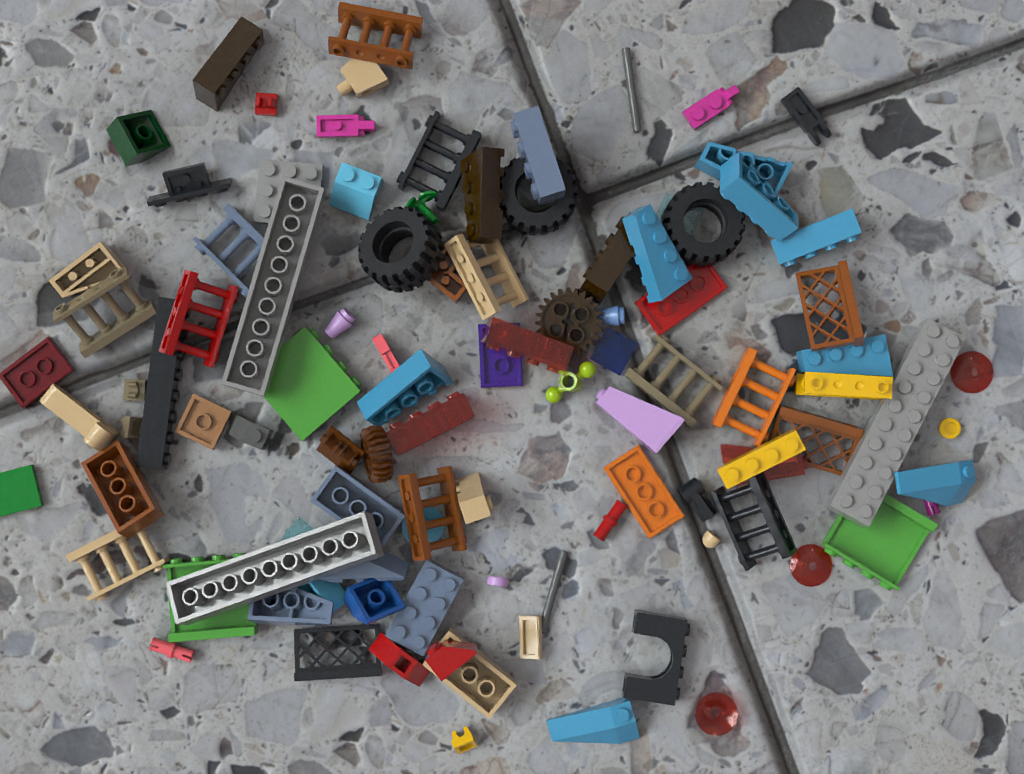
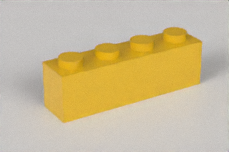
(760, 458)

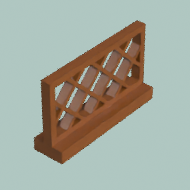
(848, 302)
(823, 424)

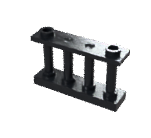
(452, 178)
(768, 507)

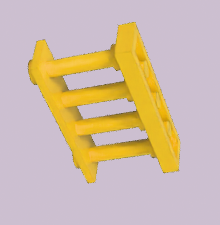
(843, 386)

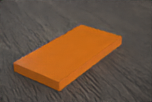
(643, 491)

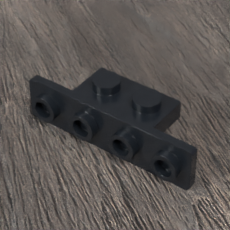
(188, 182)

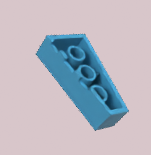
(768, 168)
(815, 237)
(655, 253)
(868, 359)

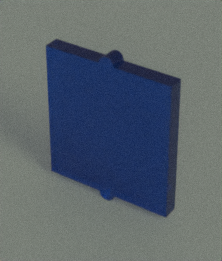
(613, 351)

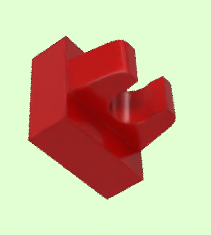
(266, 104)

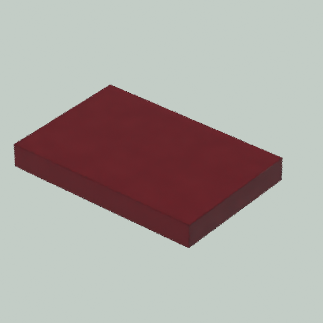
(36, 372)

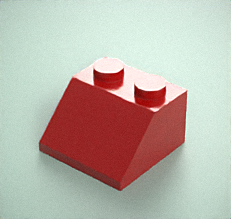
(449, 656)

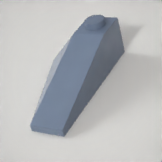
(382, 569)
(291, 608)

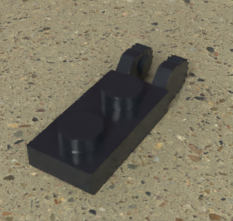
(805, 115)

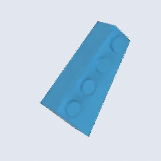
(756, 198)
(404, 388)

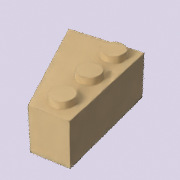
(86, 270)
(473, 499)

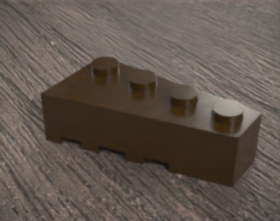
(227, 63)

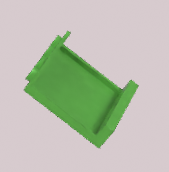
(309, 384)
(885, 546)
(225, 625)

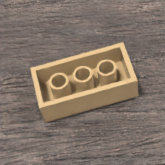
(478, 680)

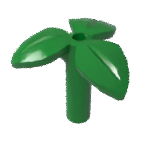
(420, 205)

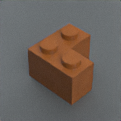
(446, 280)

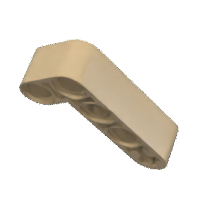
(95, 430)

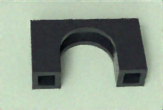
(664, 686)

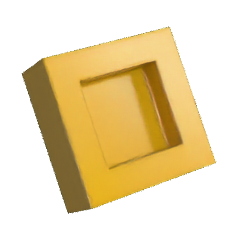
(465, 742)

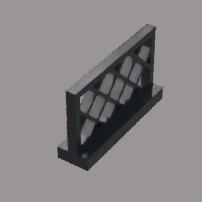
(335, 672)

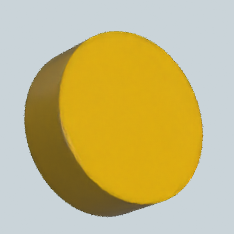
(949, 428)

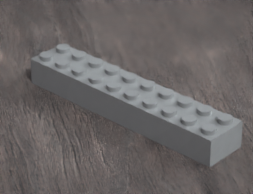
(274, 287)
(895, 423)
(274, 569)

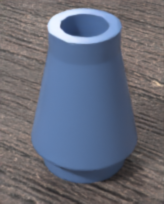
(613, 316)

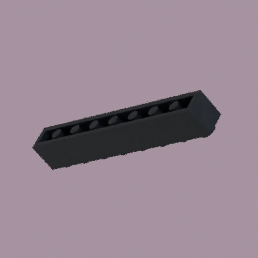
(160, 395)

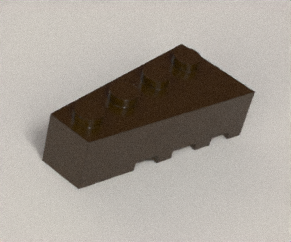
(483, 195)
(608, 264)

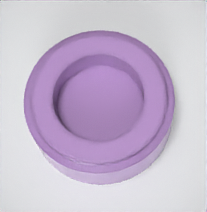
(497, 581)

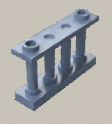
(247, 233)

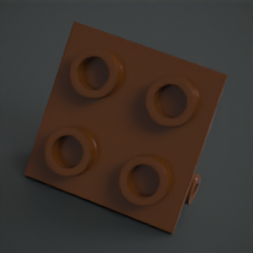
(340, 449)

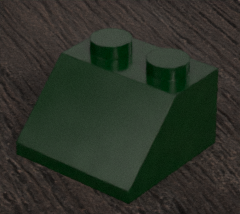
(137, 137)

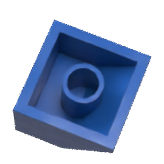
(373, 600)

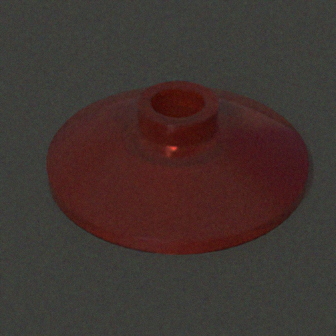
(962, 375)
(800, 563)
(725, 719)

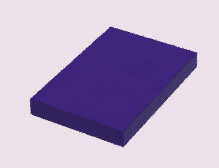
(497, 367)

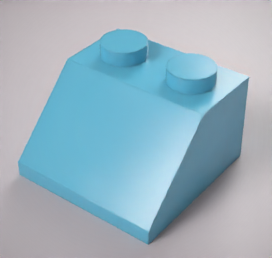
(356, 191)
(327, 590)

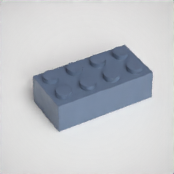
(538, 154)
(345, 496)
(425, 606)

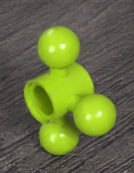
(586, 370)

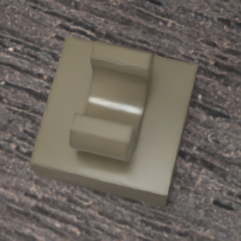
(134, 390)
(131, 427)

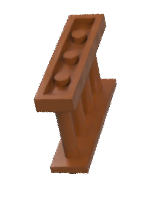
(380, 20)
(414, 515)

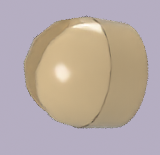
(710, 539)

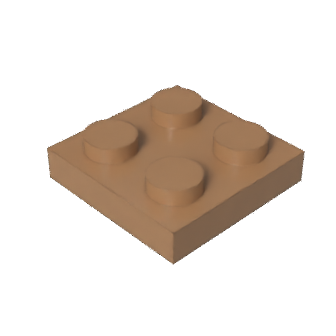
(203, 421)

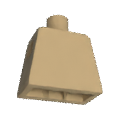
(362, 78)

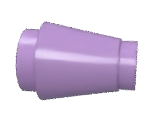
(340, 322)

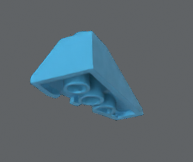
(938, 483)
(603, 723)

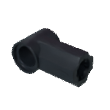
(694, 495)

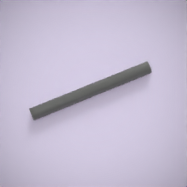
(631, 89)
(553, 589)

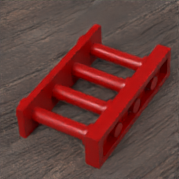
(183, 304)

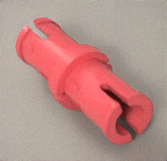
(172, 650)

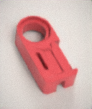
(386, 352)

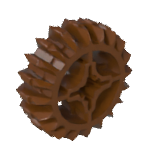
(377, 454)

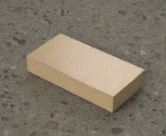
(530, 636)

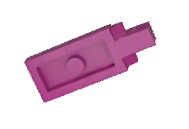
(710, 106)
(343, 126)

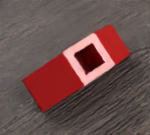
(399, 660)

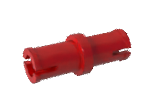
(610, 520)

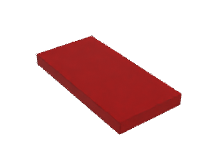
(684, 301)

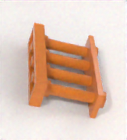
(741, 379)

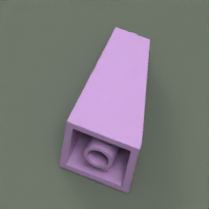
(641, 419)

